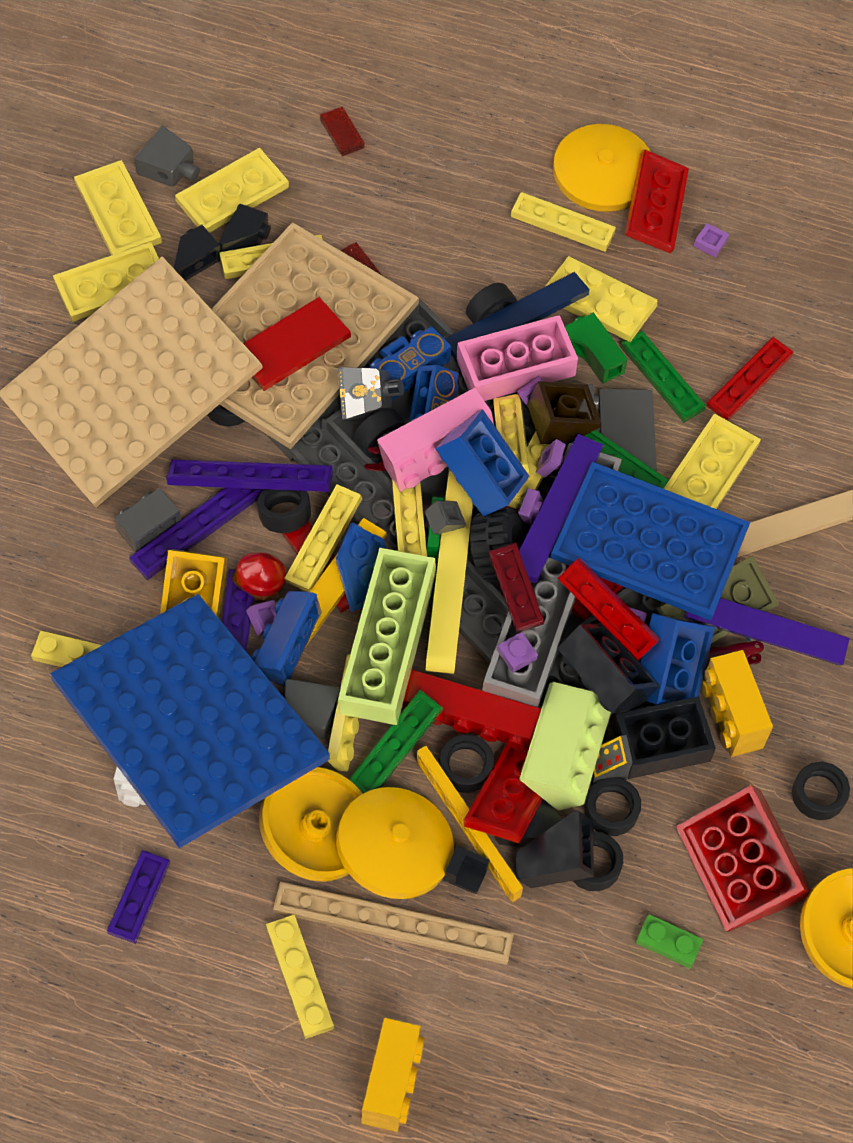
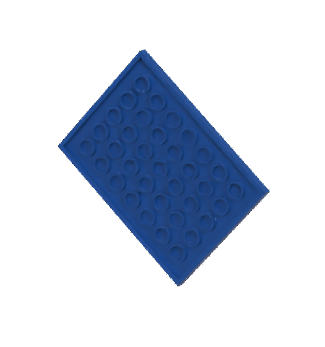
(189, 719)

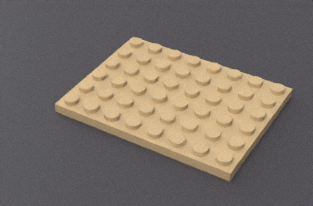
(284, 280)
(129, 381)

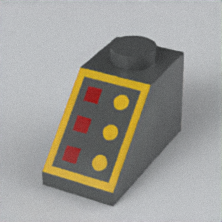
(613, 760)

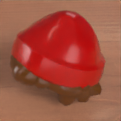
(260, 575)

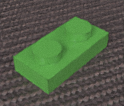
(669, 941)

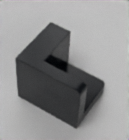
(466, 870)

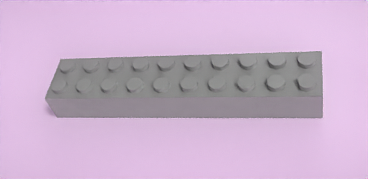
(556, 606)

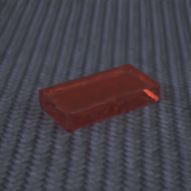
(342, 131)

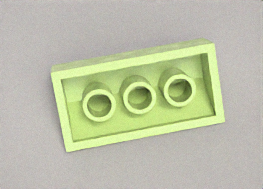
(565, 746)

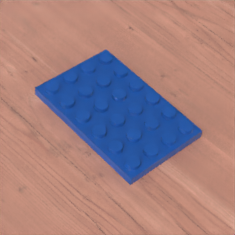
(651, 540)

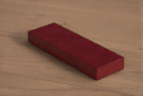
(516, 587)

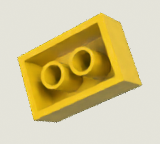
(736, 704)
(392, 1075)

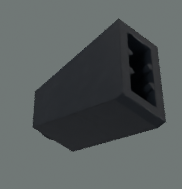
(558, 854)

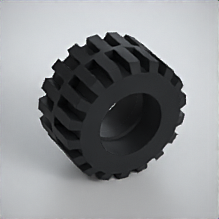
(493, 532)

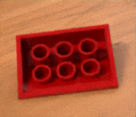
(743, 859)

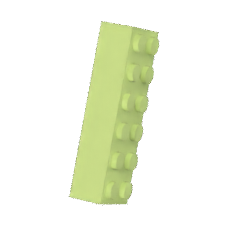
(387, 636)

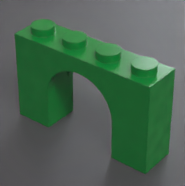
(596, 347)

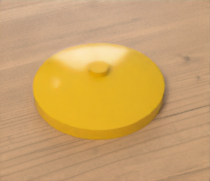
(598, 166)
(303, 822)
(394, 843)
(828, 927)

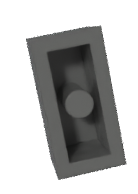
(147, 519)

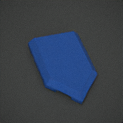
(357, 562)

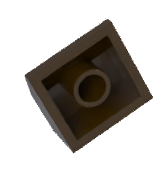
(562, 411)

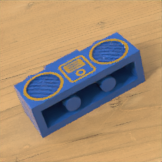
(404, 358)
(432, 389)

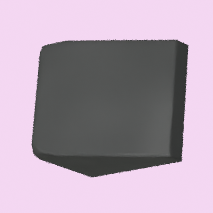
(445, 517)

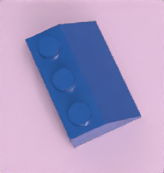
(483, 463)
(287, 635)
(677, 658)

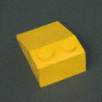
(191, 575)

